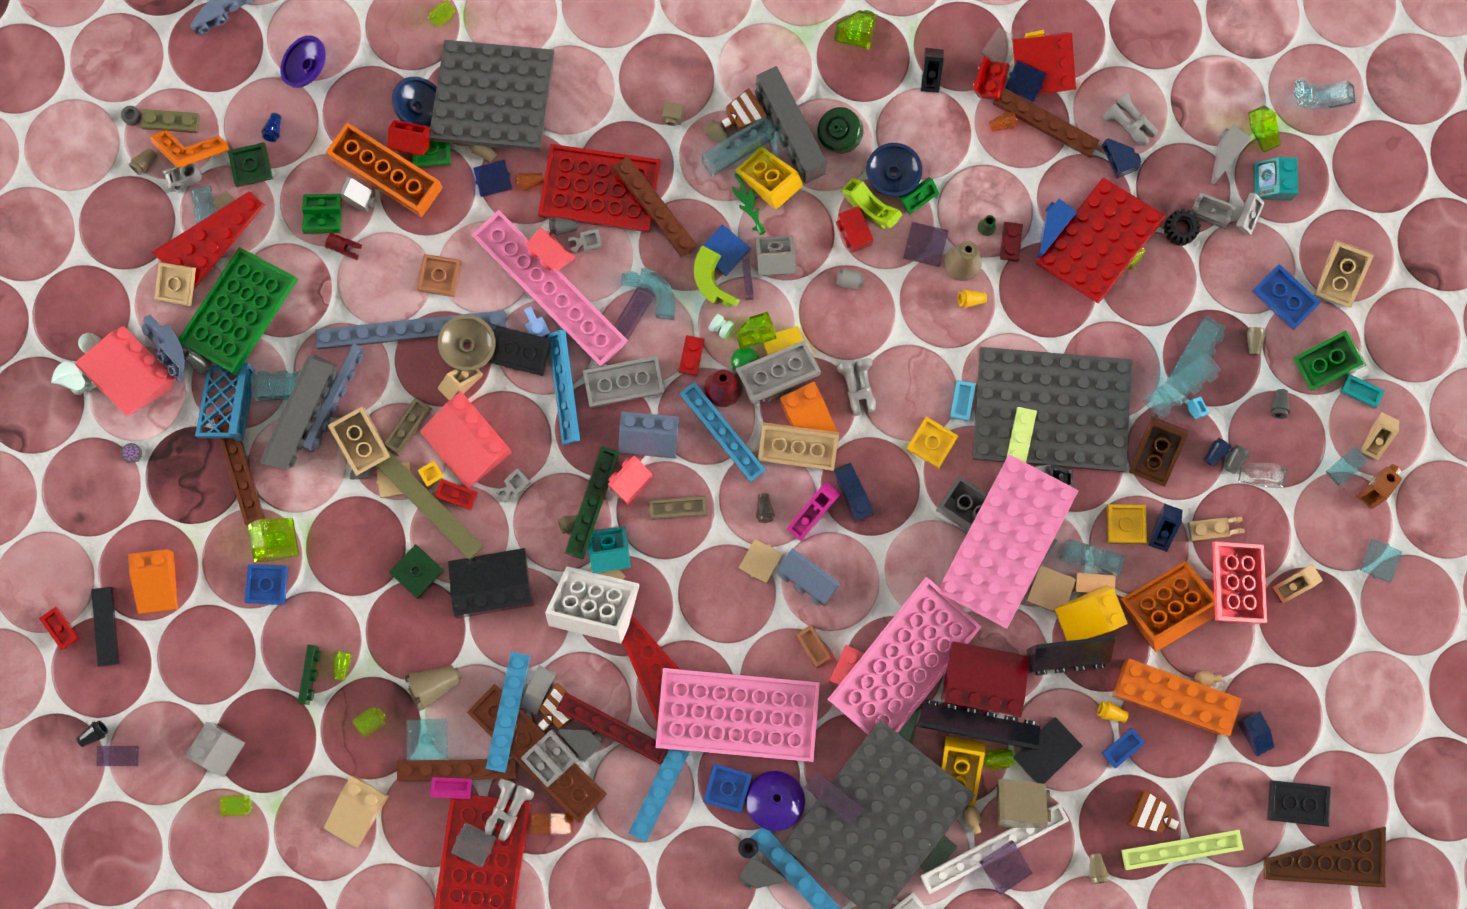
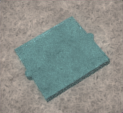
(1381, 560)
(473, 845)

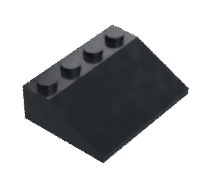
(490, 583)
(1070, 654)

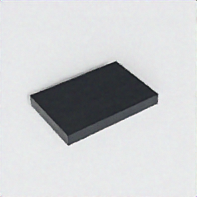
(520, 350)
(1054, 750)
(1299, 803)

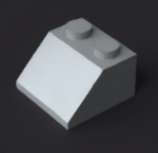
(775, 255)
(215, 749)

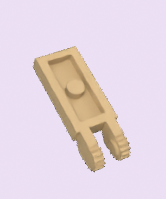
(1213, 528)

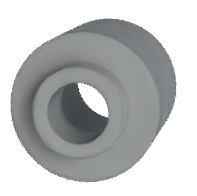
(849, 279)

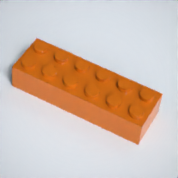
(384, 169)
(1177, 697)

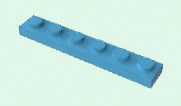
(564, 388)
(722, 432)
(508, 712)
(658, 794)
(793, 870)

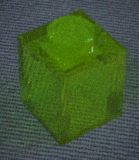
(369, 721)
(235, 805)

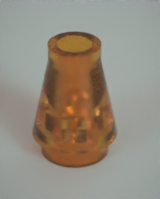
(1004, 121)
(528, 180)

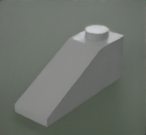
(1228, 149)

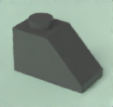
(582, 741)
(759, 875)

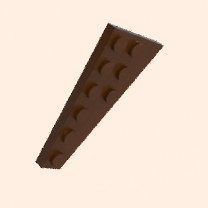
(1343, 861)

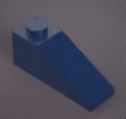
(853, 492)

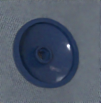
(416, 93)
(896, 159)

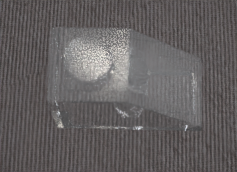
(1263, 474)

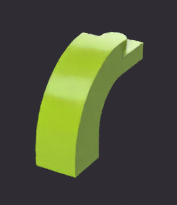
(871, 208)
(704, 276)

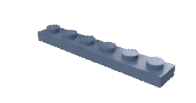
(331, 404)

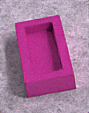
(451, 788)

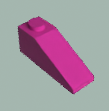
(813, 511)

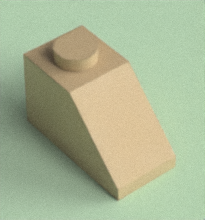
(458, 381)
(1380, 436)
(1297, 583)

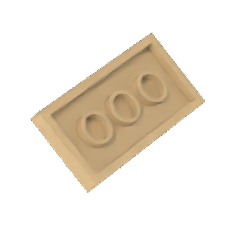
(798, 446)

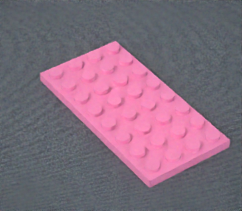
(1007, 541)
(904, 660)
(737, 715)

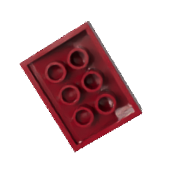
(986, 679)

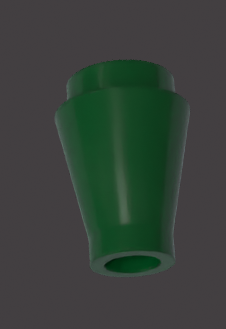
(987, 226)

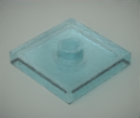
(427, 739)

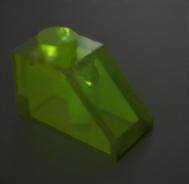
(1265, 127)
(756, 331)

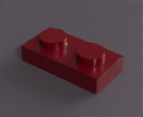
(1011, 241)

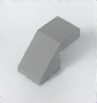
(537, 689)

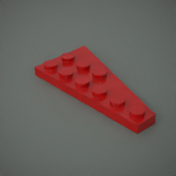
(211, 238)
(648, 662)

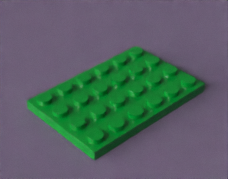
(237, 310)

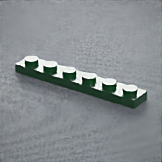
(591, 503)

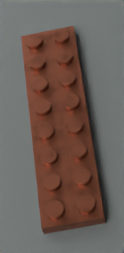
(572, 790)

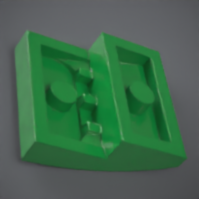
(322, 213)

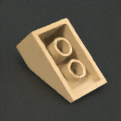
(1343, 273)
(359, 440)
(355, 811)

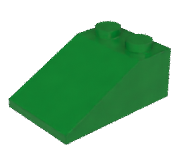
(1330, 360)

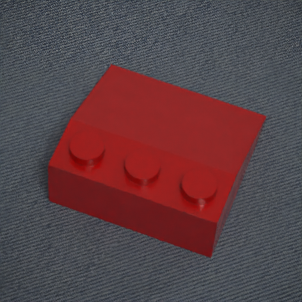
(1051, 55)

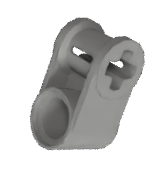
(178, 177)

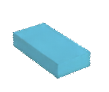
(962, 400)

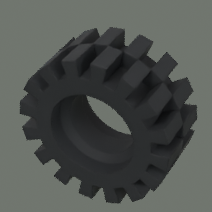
(1174, 234)

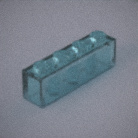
(738, 146)
(1203, 340)
(1182, 384)
(274, 386)

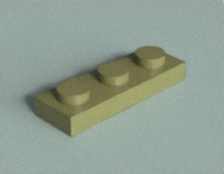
(170, 121)

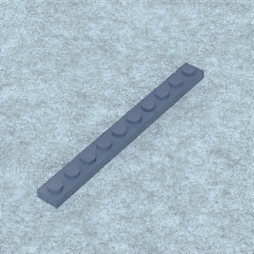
(395, 330)

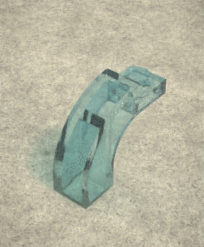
(1323, 95)
(658, 286)

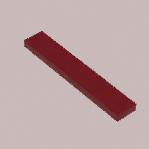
(611, 727)

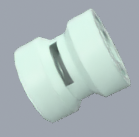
(721, 326)

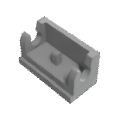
(1212, 210)

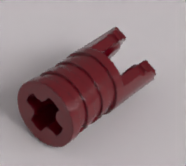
(341, 244)

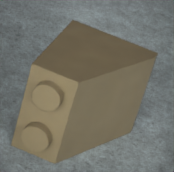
(1022, 804)

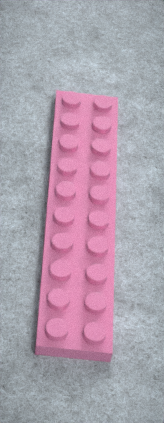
(550, 290)

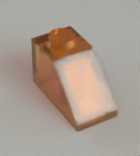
(552, 823)

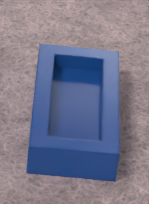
(1123, 748)

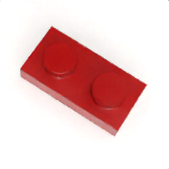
(691, 355)
(456, 494)
(59, 628)

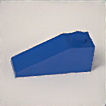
(1056, 220)

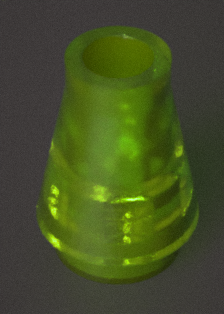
(341, 664)

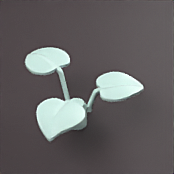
(68, 374)

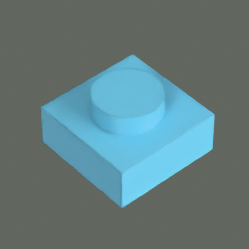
(1197, 408)

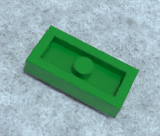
(919, 196)

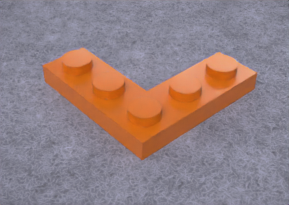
(181, 155)

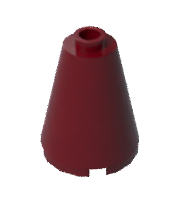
(723, 388)

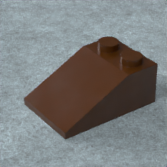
(1158, 451)

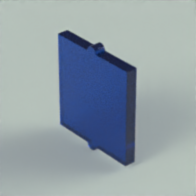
(1025, 80)
(492, 178)

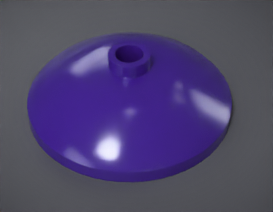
(303, 61)
(772, 814)

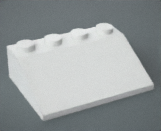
(592, 604)

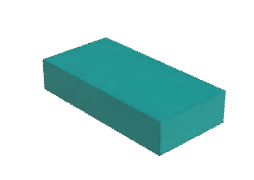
(1362, 391)

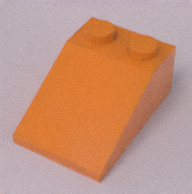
(807, 409)
(153, 581)

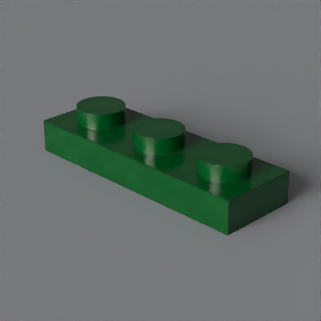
(309, 674)

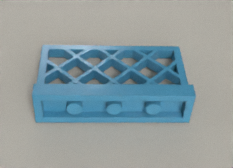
(240, 404)

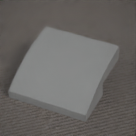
(549, 758)

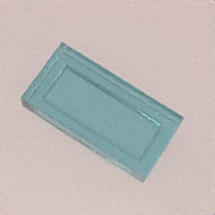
(202, 202)
(1346, 466)

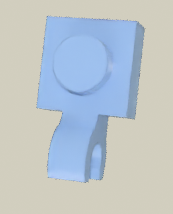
(536, 325)

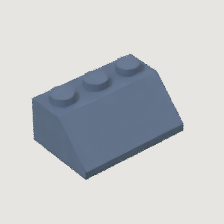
(648, 434)
(807, 577)

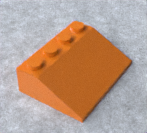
(1170, 606)

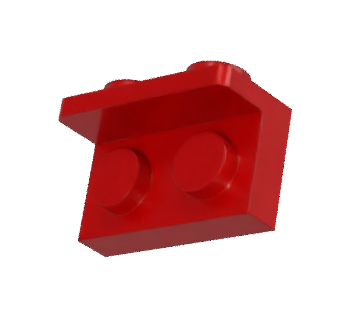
(990, 79)

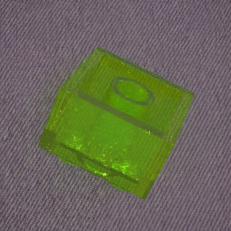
(856, 29)
(273, 539)

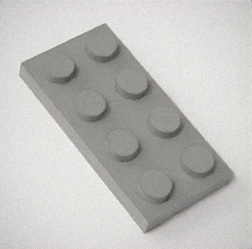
(778, 371)
(623, 382)

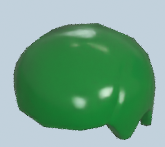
(743, 357)

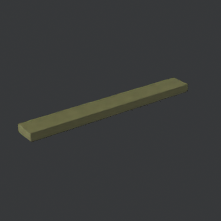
(430, 507)

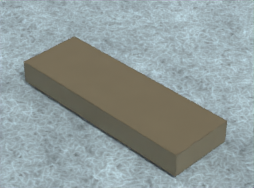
(407, 426)
(678, 507)

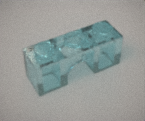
(1084, 554)

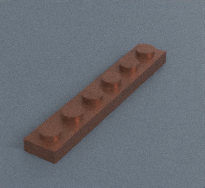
(1047, 122)
(654, 206)
(240, 475)
(468, 769)

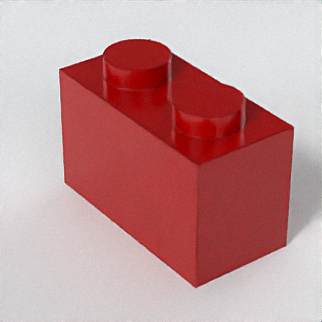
(408, 137)
(854, 229)

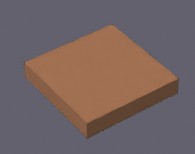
(439, 275)

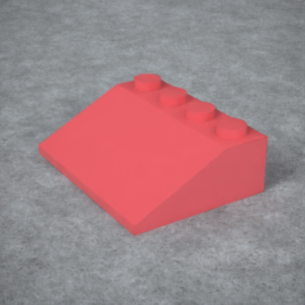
(126, 371)
(465, 440)
(1239, 583)

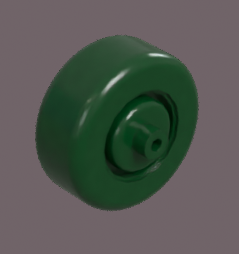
(840, 130)

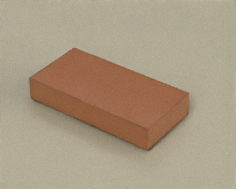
(813, 646)

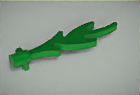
(749, 201)

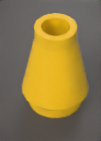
(971, 298)
(1111, 712)

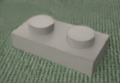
(1250, 213)

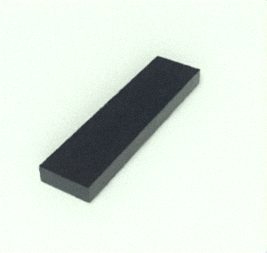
(105, 626)

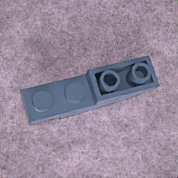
(215, 14)
(168, 346)

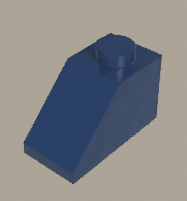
(1121, 157)
(1166, 527)
(1257, 732)

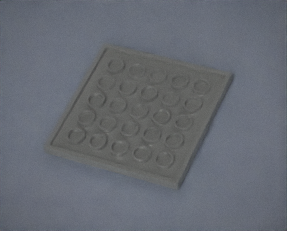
(492, 95)

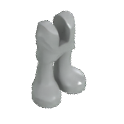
(1135, 128)
(862, 367)
(499, 816)

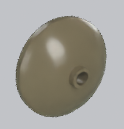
(467, 330)

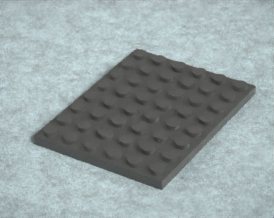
(1077, 401)
(904, 816)

